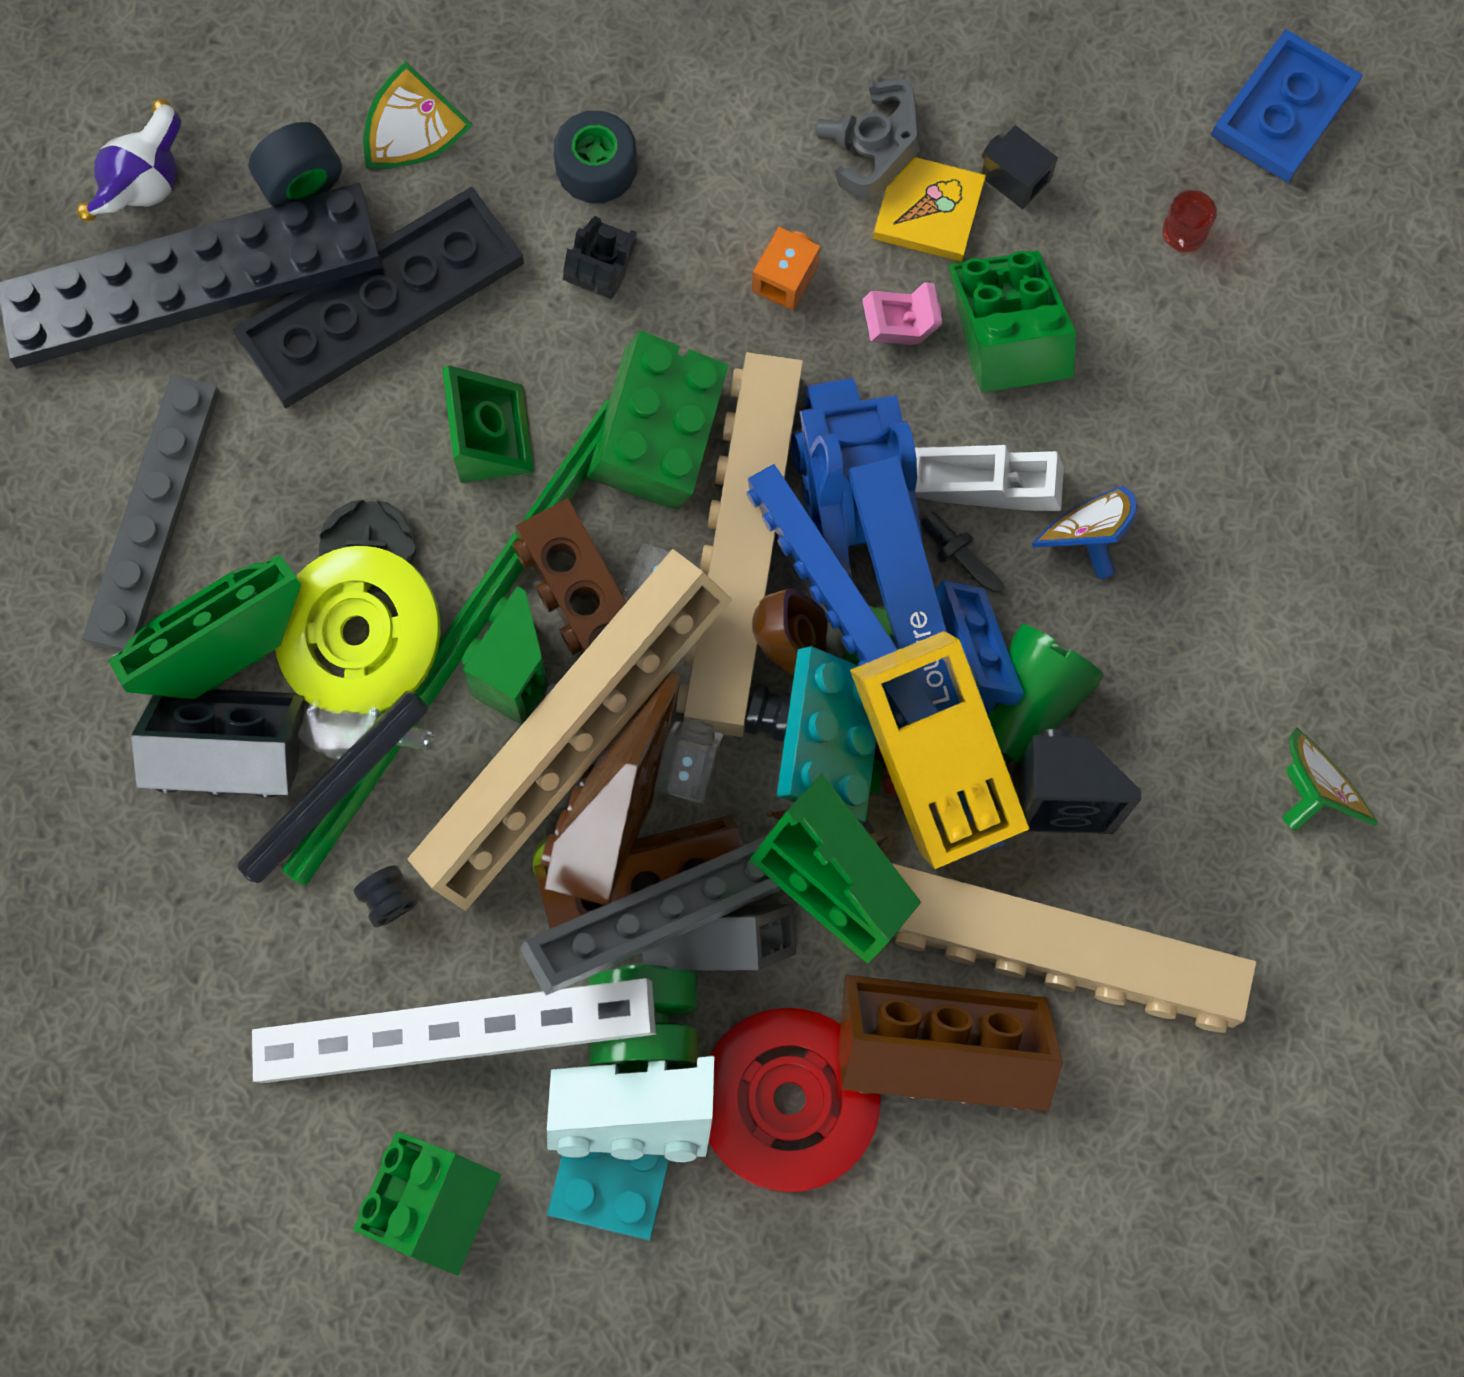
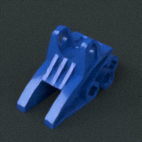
(841, 435)

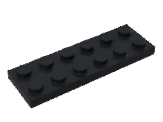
(346, 321)

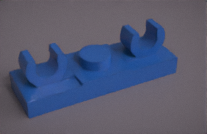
(972, 621)

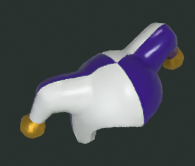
(136, 166)

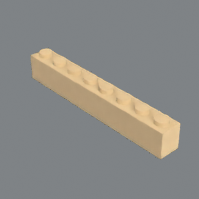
(742, 543)
(568, 730)
(1077, 951)

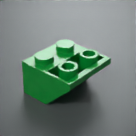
(507, 663)
(426, 1202)

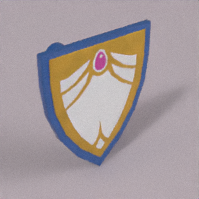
(1095, 525)

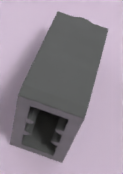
(738, 941)

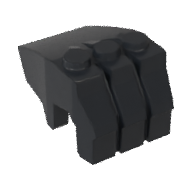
(599, 257)

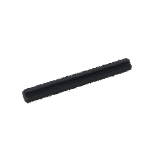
(332, 786)

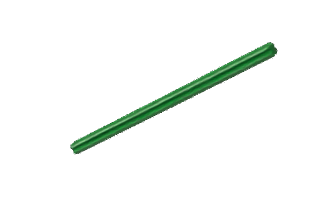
(452, 647)

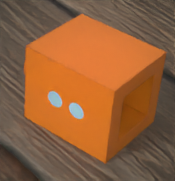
(786, 267)

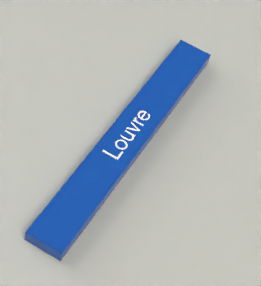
(903, 574)

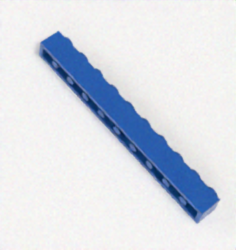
(834, 589)

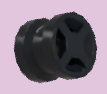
(768, 713)
(385, 896)

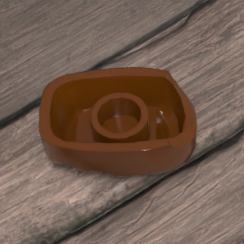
(789, 623)

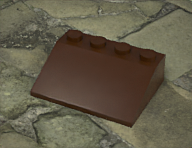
(611, 804)

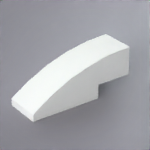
(990, 477)

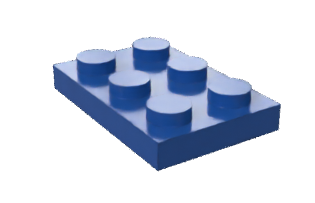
(1286, 105)

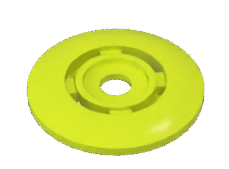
(397, 648)

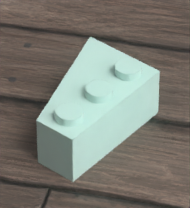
(632, 1112)

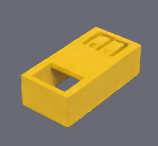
(942, 756)

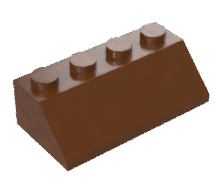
(947, 1044)

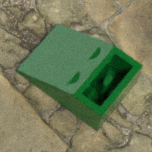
(1013, 321)

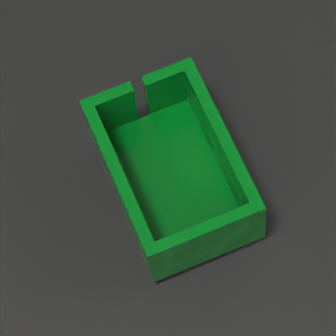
(657, 421)

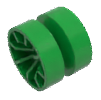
(675, 1043)

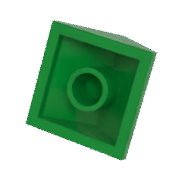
(486, 425)

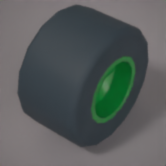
(595, 156)
(294, 163)

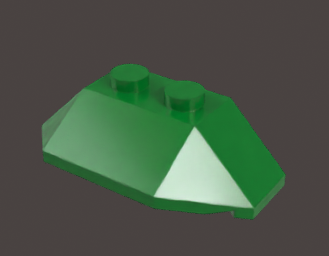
(210, 633)

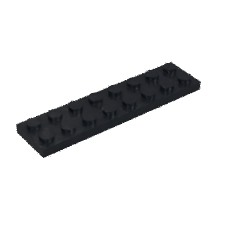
(188, 275)

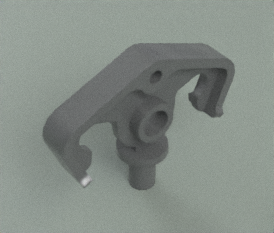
(888, 140)

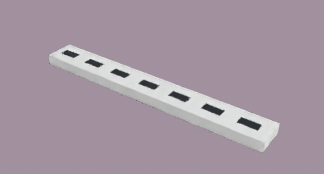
(454, 1031)

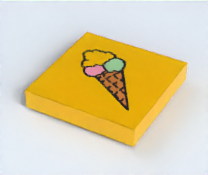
(930, 208)

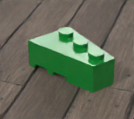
(836, 871)

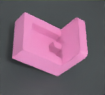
(901, 316)

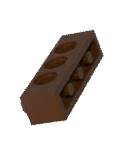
(562, 531)
(657, 853)

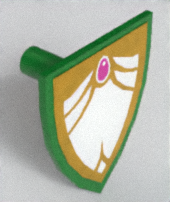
(409, 122)
(1320, 784)

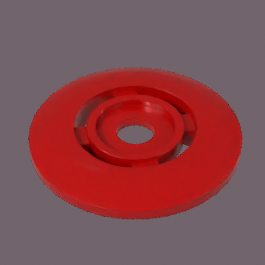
(749, 1122)

